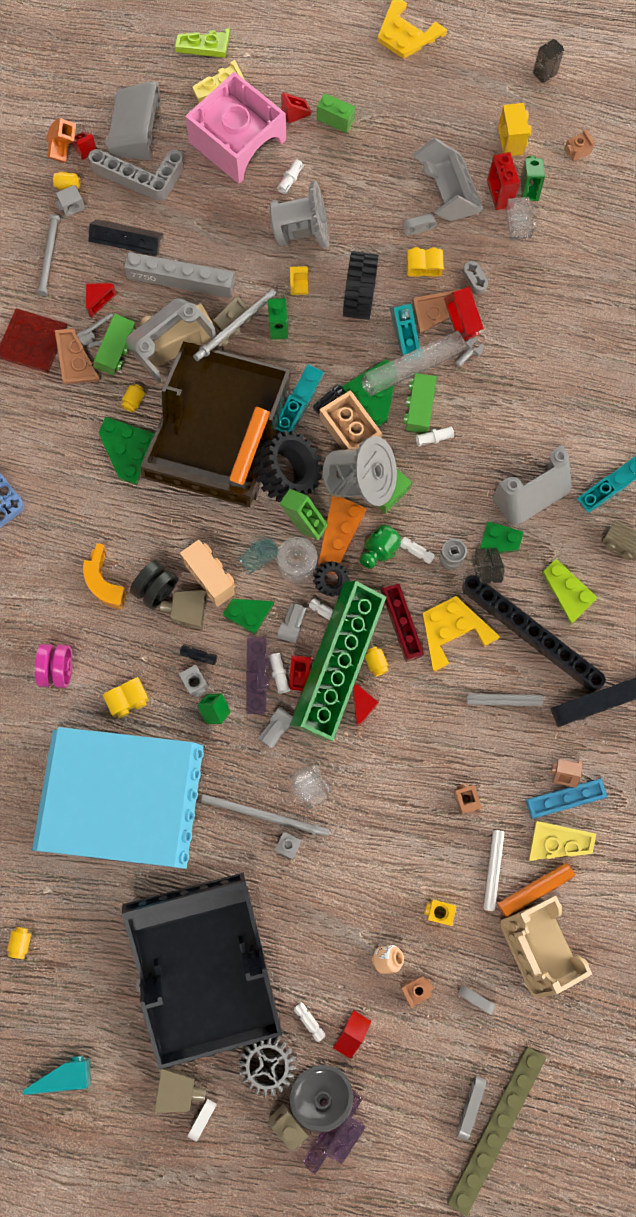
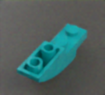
(300, 399)
(609, 486)

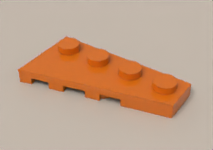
(342, 523)

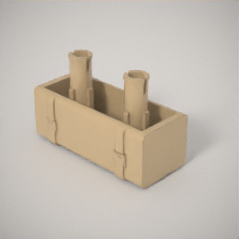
(170, 342)

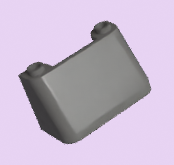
(133, 121)
(522, 501)

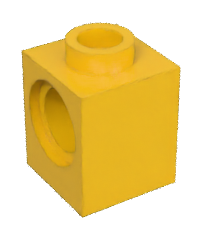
(449, 912)

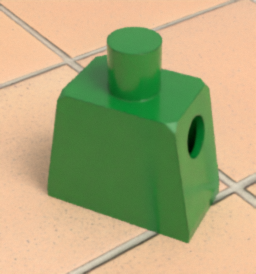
(532, 170)
(277, 315)

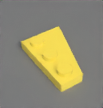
(209, 84)
(559, 841)

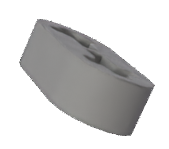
(419, 224)
(477, 276)
(476, 999)

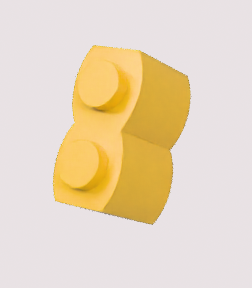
(424, 262)
(126, 697)

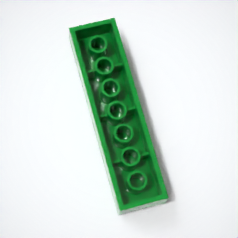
(338, 661)

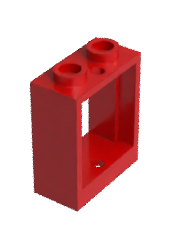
(502, 178)
(464, 313)

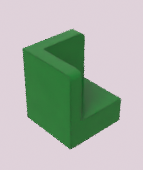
(214, 708)

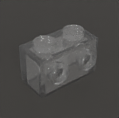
(520, 218)

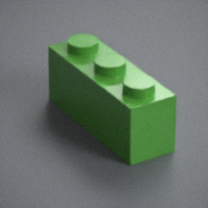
(114, 345)
(420, 403)
(303, 514)

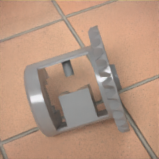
(300, 218)
(358, 473)

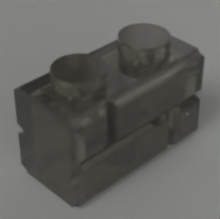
(548, 60)
(488, 565)

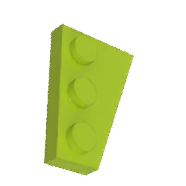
(209, 44)
(570, 591)

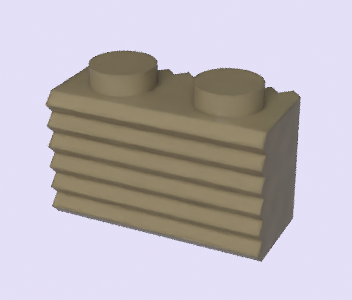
(621, 539)

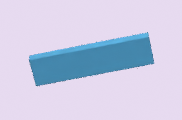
(566, 798)

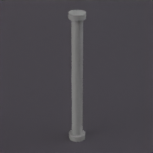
(54, 220)

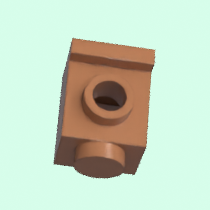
(579, 145)
(567, 772)
(473, 803)
(409, 990)

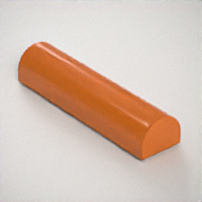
(249, 445)
(536, 890)

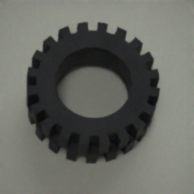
(360, 285)
(298, 454)

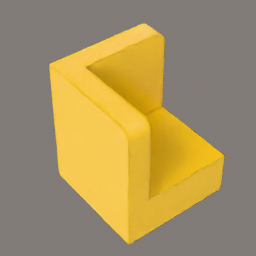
(299, 280)

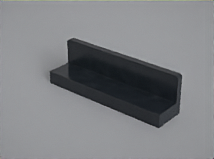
(124, 237)

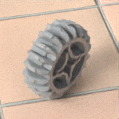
(259, 1071)

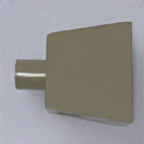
(187, 608)
(177, 1091)
(288, 1127)

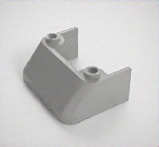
(452, 180)
(141, 340)

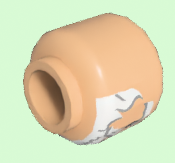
(388, 959)

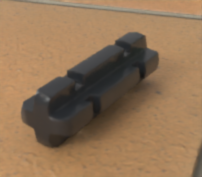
(328, 398)
(198, 655)

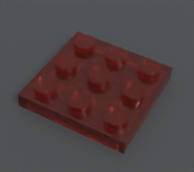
(31, 340)

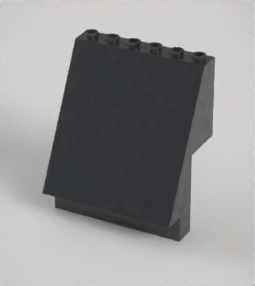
(201, 970)

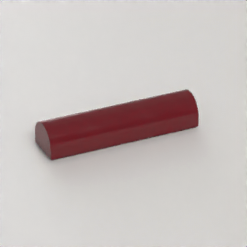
(402, 623)

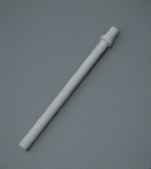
(205, 350)
(314, 829)

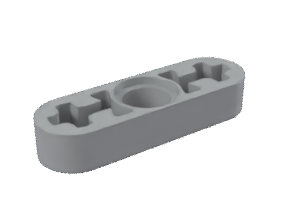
(471, 1108)

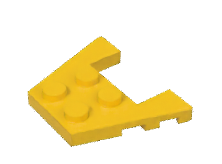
(402, 36)
(449, 622)

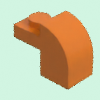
(59, 136)

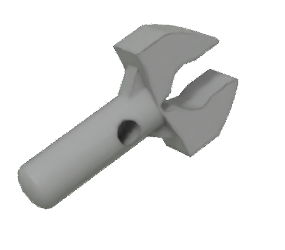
(476, 351)

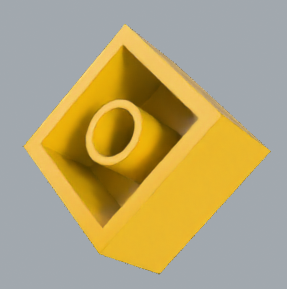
(514, 129)

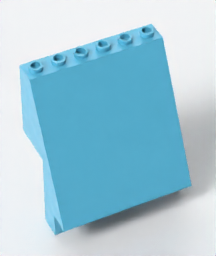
(119, 797)

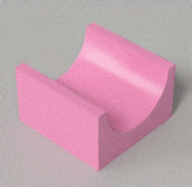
(234, 125)

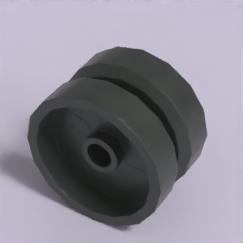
(153, 584)

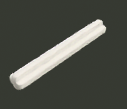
(493, 870)

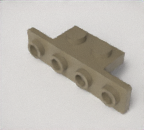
(228, 315)

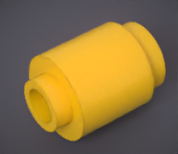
(64, 180)
(132, 398)
(376, 661)
(19, 943)

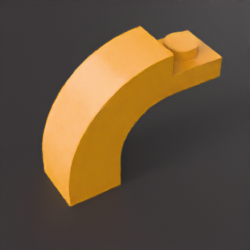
(107, 593)

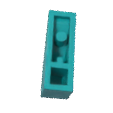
(405, 328)
(69, 1076)

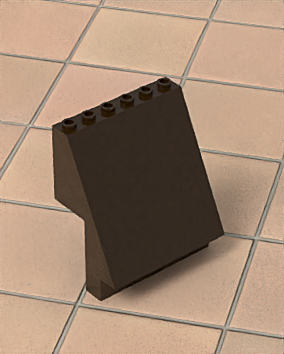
(206, 420)

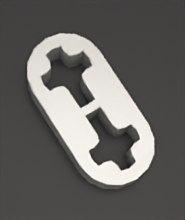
(202, 1120)

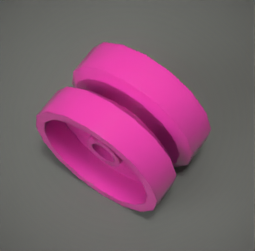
(53, 666)

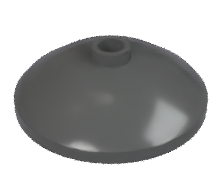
(315, 1086)

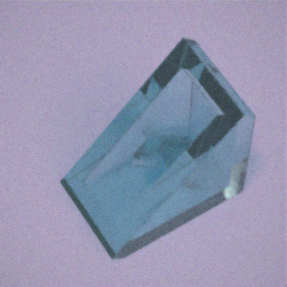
(259, 555)

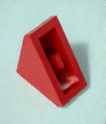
(294, 107)
(84, 144)
(98, 296)
(299, 672)
(363, 704)
(352, 1034)

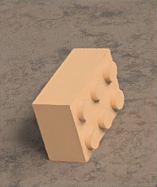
(348, 421)
(208, 572)

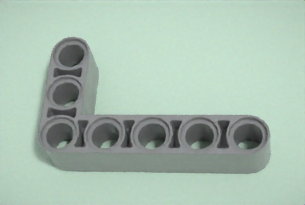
(172, 165)

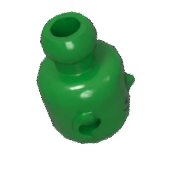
(380, 546)

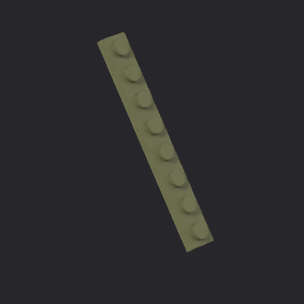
(496, 1131)

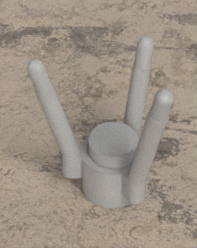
(86, 336)

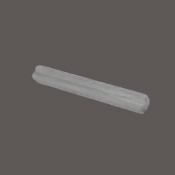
(504, 699)

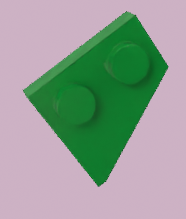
(501, 537)
(248, 613)

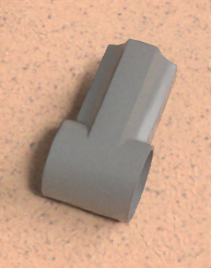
(290, 627)
(278, 725)

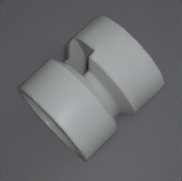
(452, 554)

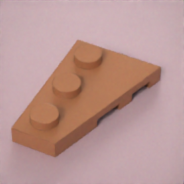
(430, 310)
(73, 360)

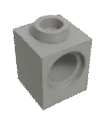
(69, 201)
(188, 675)
(288, 845)

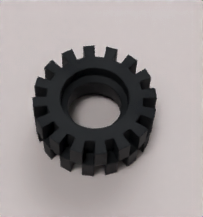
(320, 578)

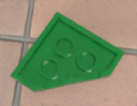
(376, 405)
(125, 448)

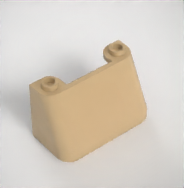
(542, 949)

